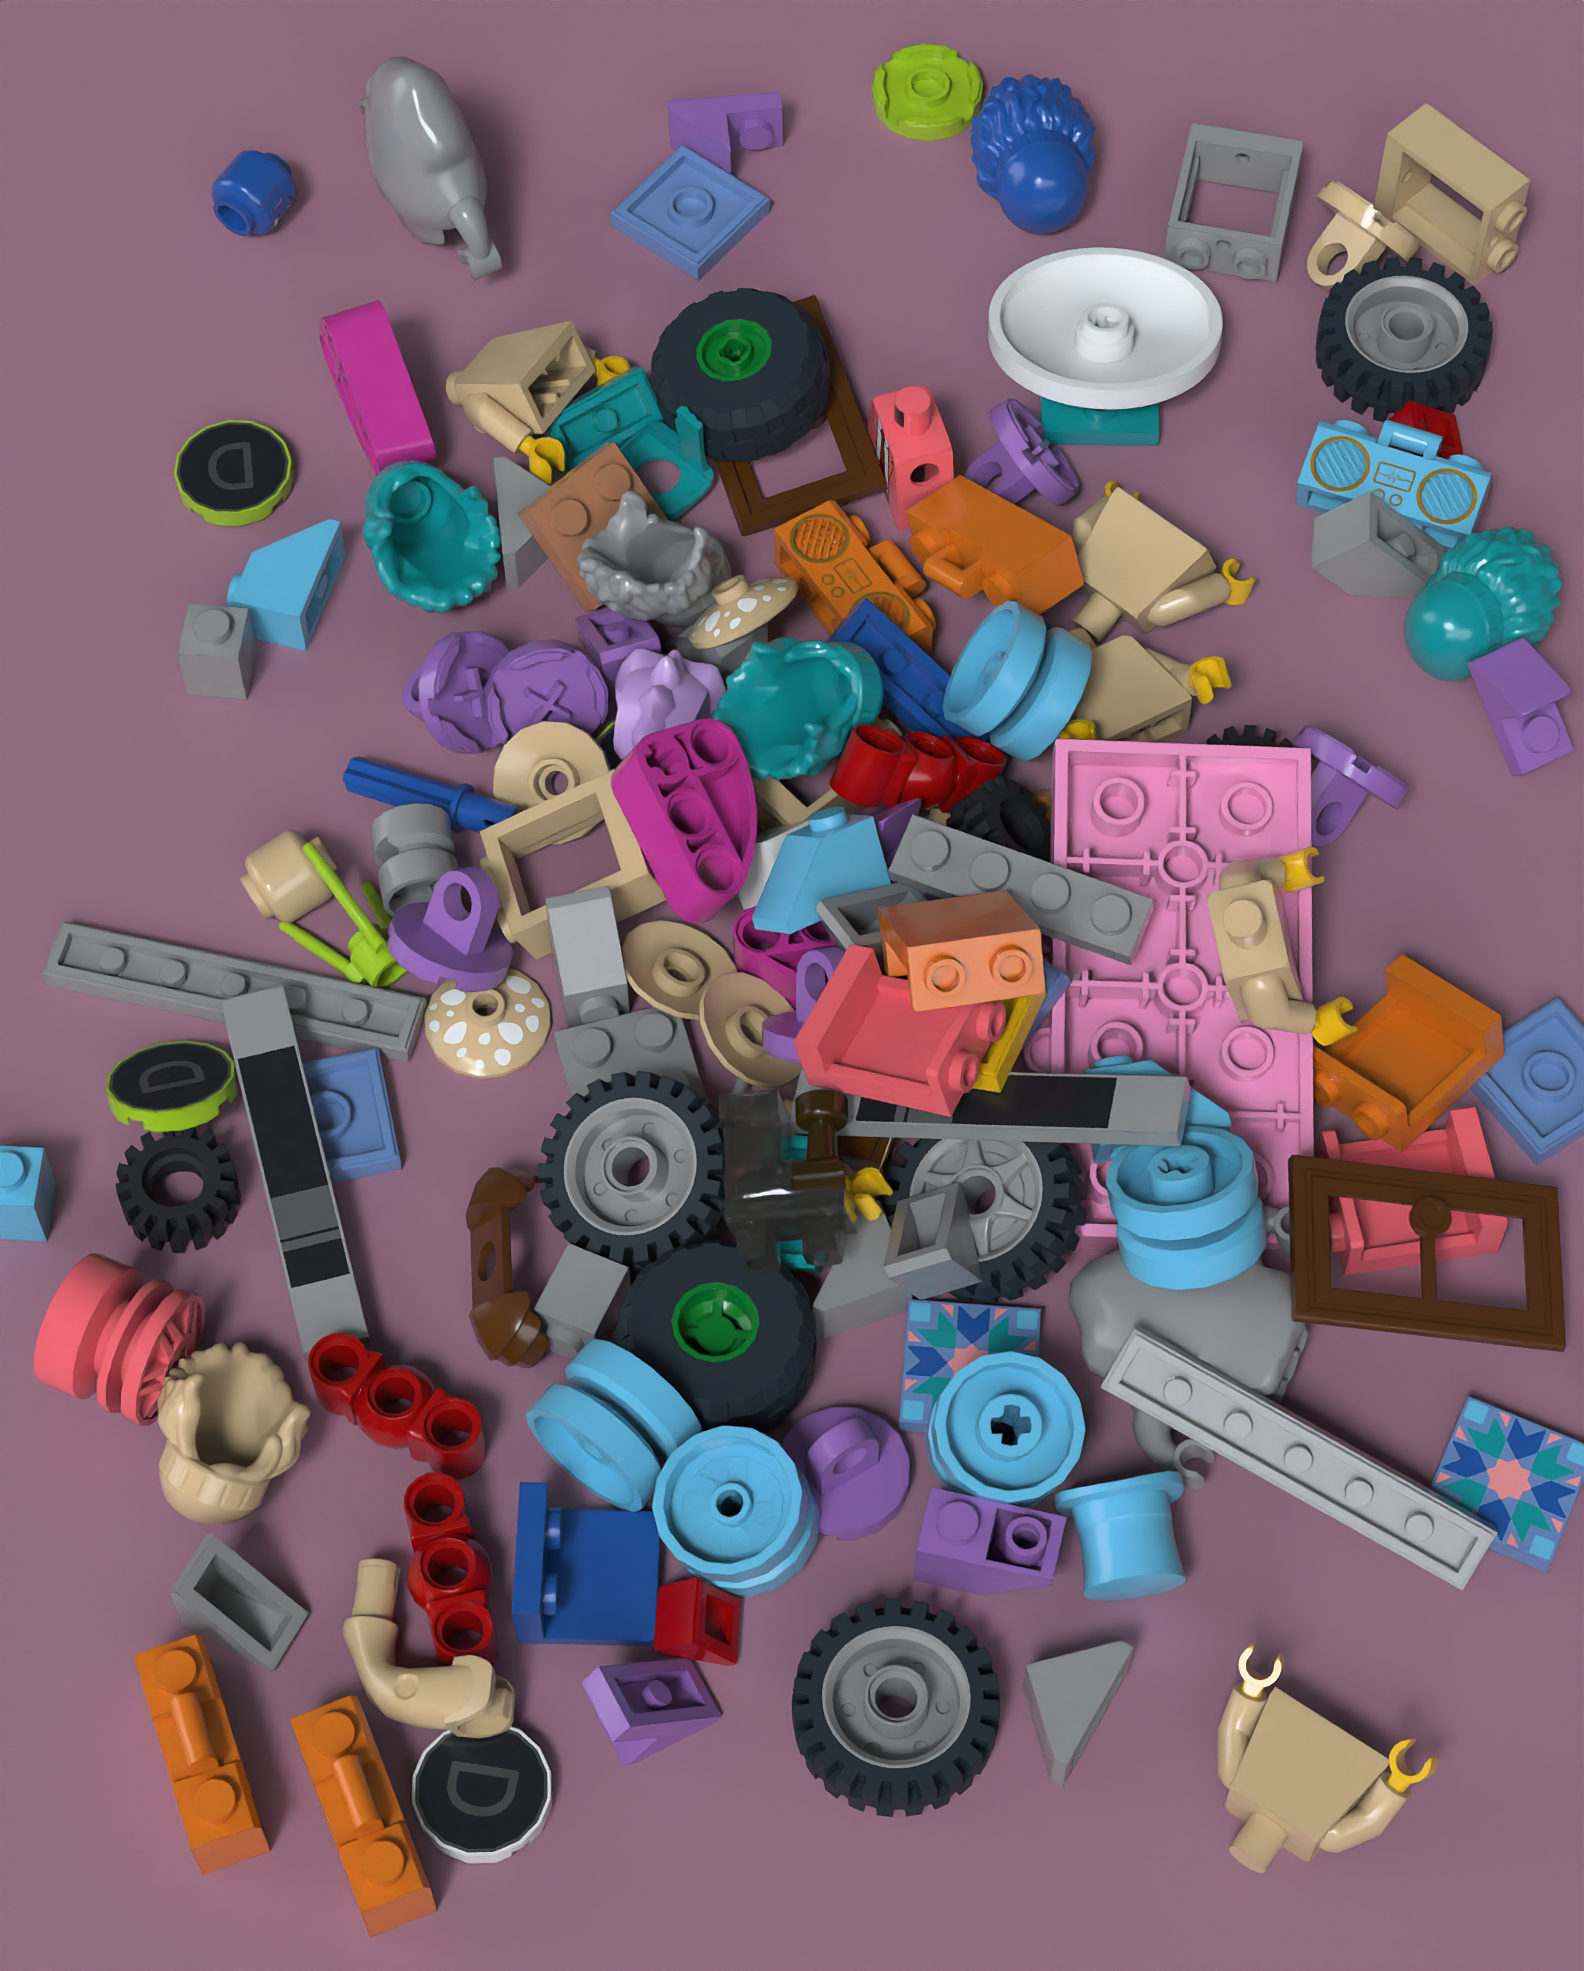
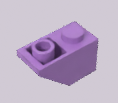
(986, 1545)

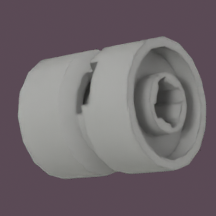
(413, 851)

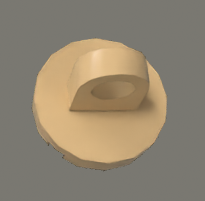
(1356, 230)

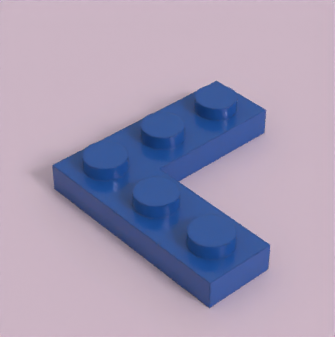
(910, 677)

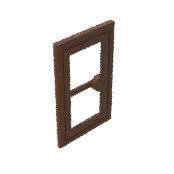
(862, 472)
(1432, 1198)

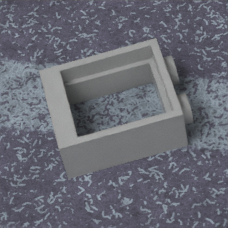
(1215, 157)

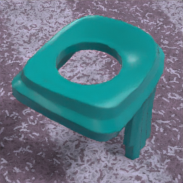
(683, 450)

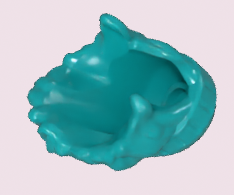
(430, 537)
(1481, 598)
(799, 704)

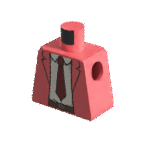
(908, 436)

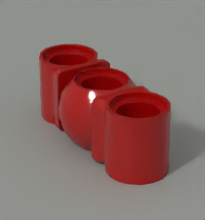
(893, 768)
(376, 1384)
(443, 1547)

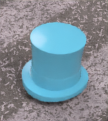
(1126, 1535)

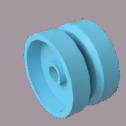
(1017, 681)
(1187, 1209)
(1027, 1400)
(612, 1424)
(712, 1479)

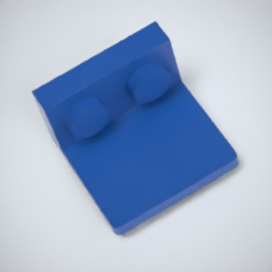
(583, 1574)

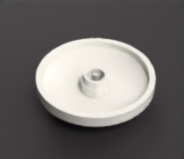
(1105, 328)

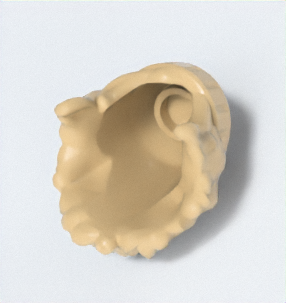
(226, 1432)

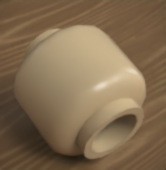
(284, 879)

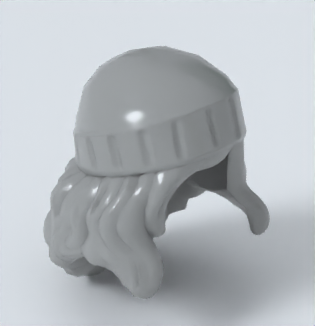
(652, 566)

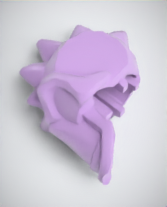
(660, 694)

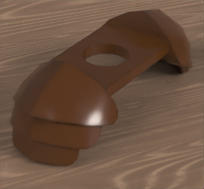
(499, 1315)

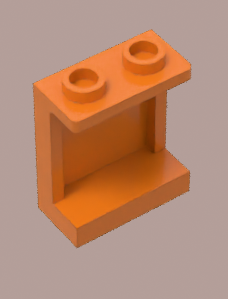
(963, 950)
(1408, 1056)

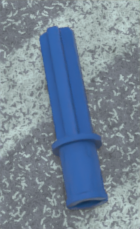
(401, 787)

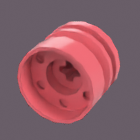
(116, 1336)

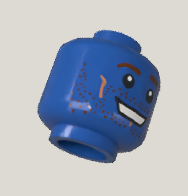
(253, 193)

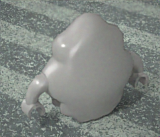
(427, 159)
(1231, 1326)

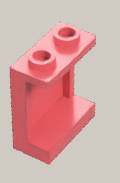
(877, 1047)
(1379, 1233)

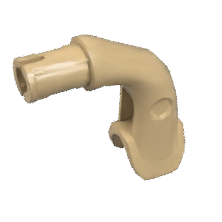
(454, 1698)

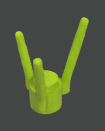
(368, 947)

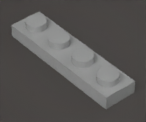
(1055, 898)

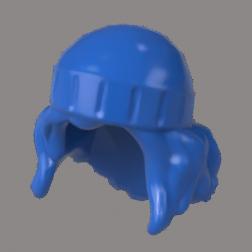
(1034, 152)

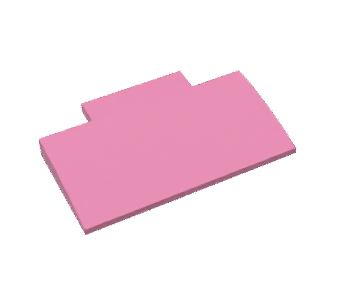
(1165, 829)

